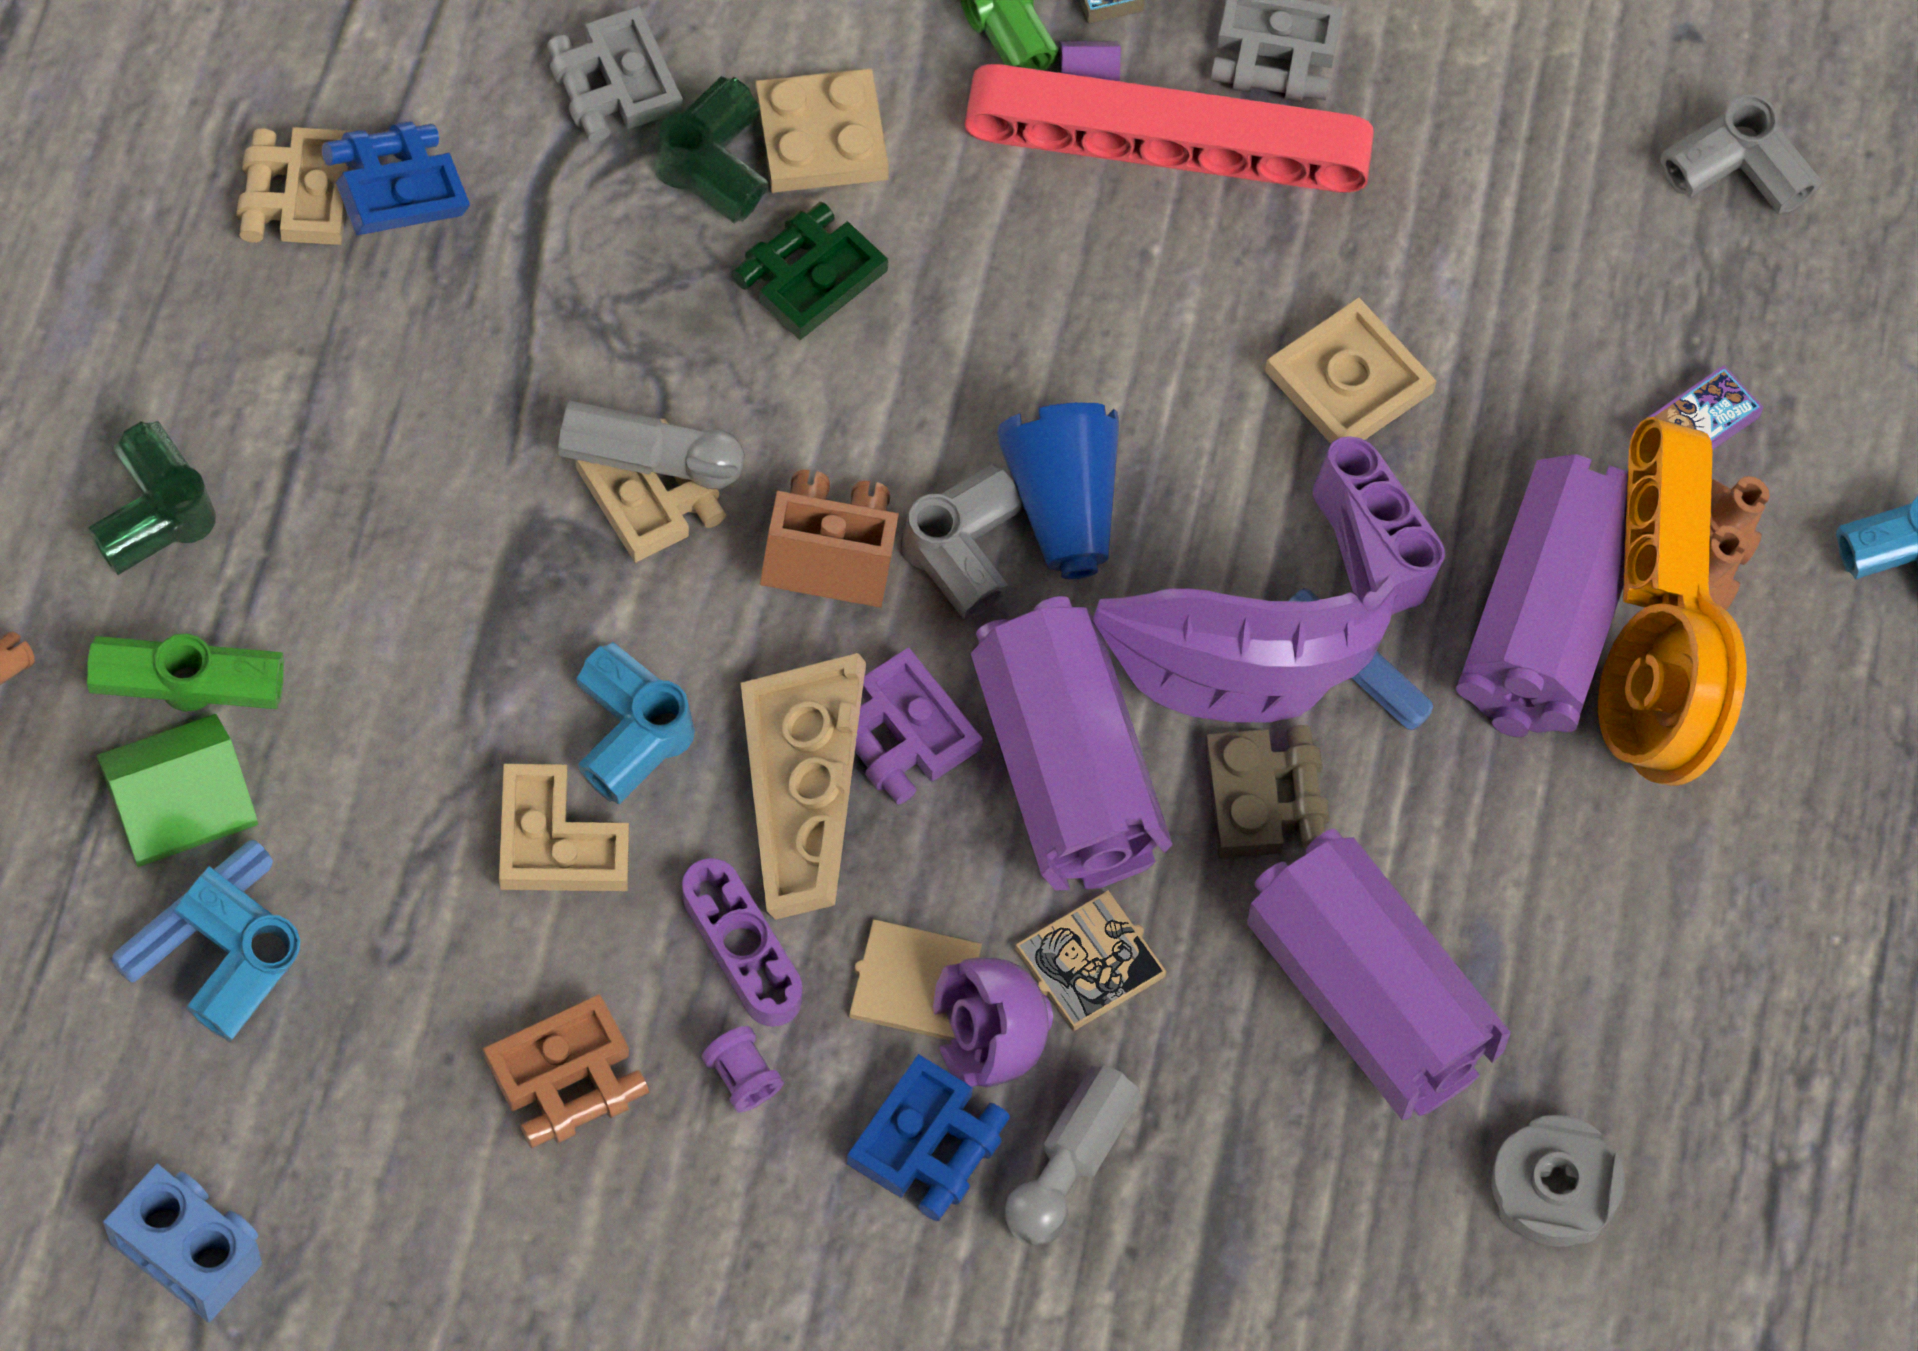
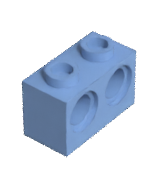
(172, 1251)

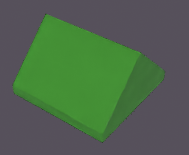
(178, 789)

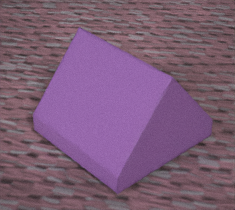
(1090, 59)

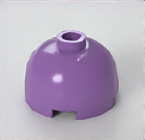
(995, 1018)

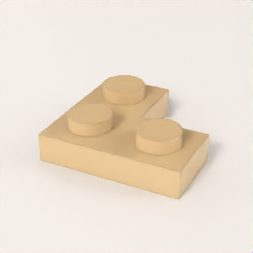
(544, 849)

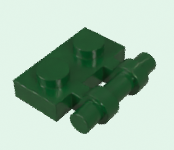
(819, 281)

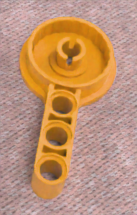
(1681, 661)

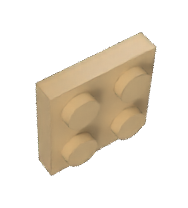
(822, 130)
(1350, 374)

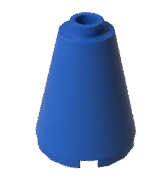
(1066, 481)

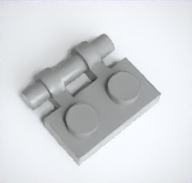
(1281, 30)
(631, 65)

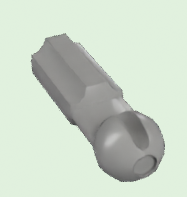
(647, 445)
(1076, 1149)

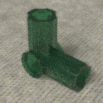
(710, 168)
(152, 520)

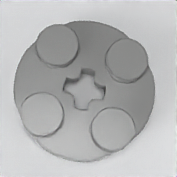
(1550, 1217)

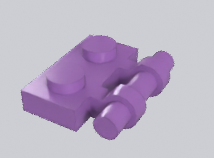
(921, 719)

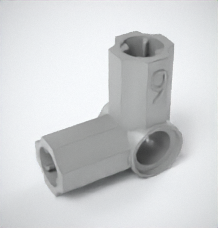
(1765, 158)
(955, 559)

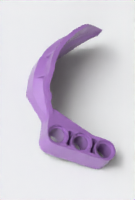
(1278, 658)

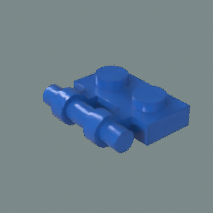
(399, 192)
(911, 1126)

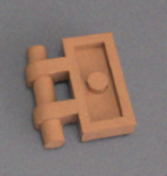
(557, 1054)

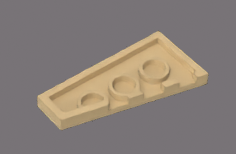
(801, 774)

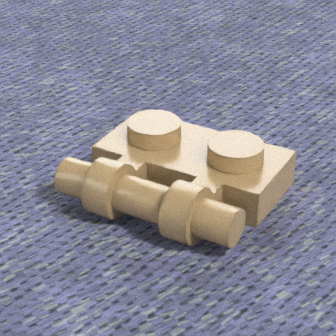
(311, 203)
(644, 511)

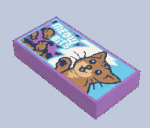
(1713, 405)

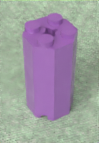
(1550, 600)
(1069, 746)
(1375, 975)

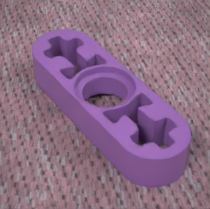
(748, 988)

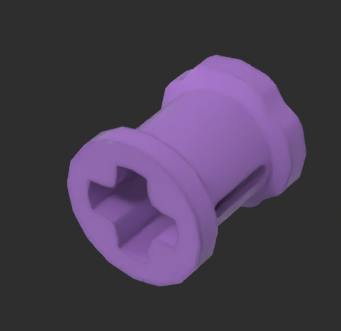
(742, 1068)

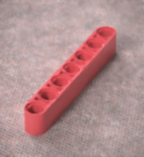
(1169, 128)

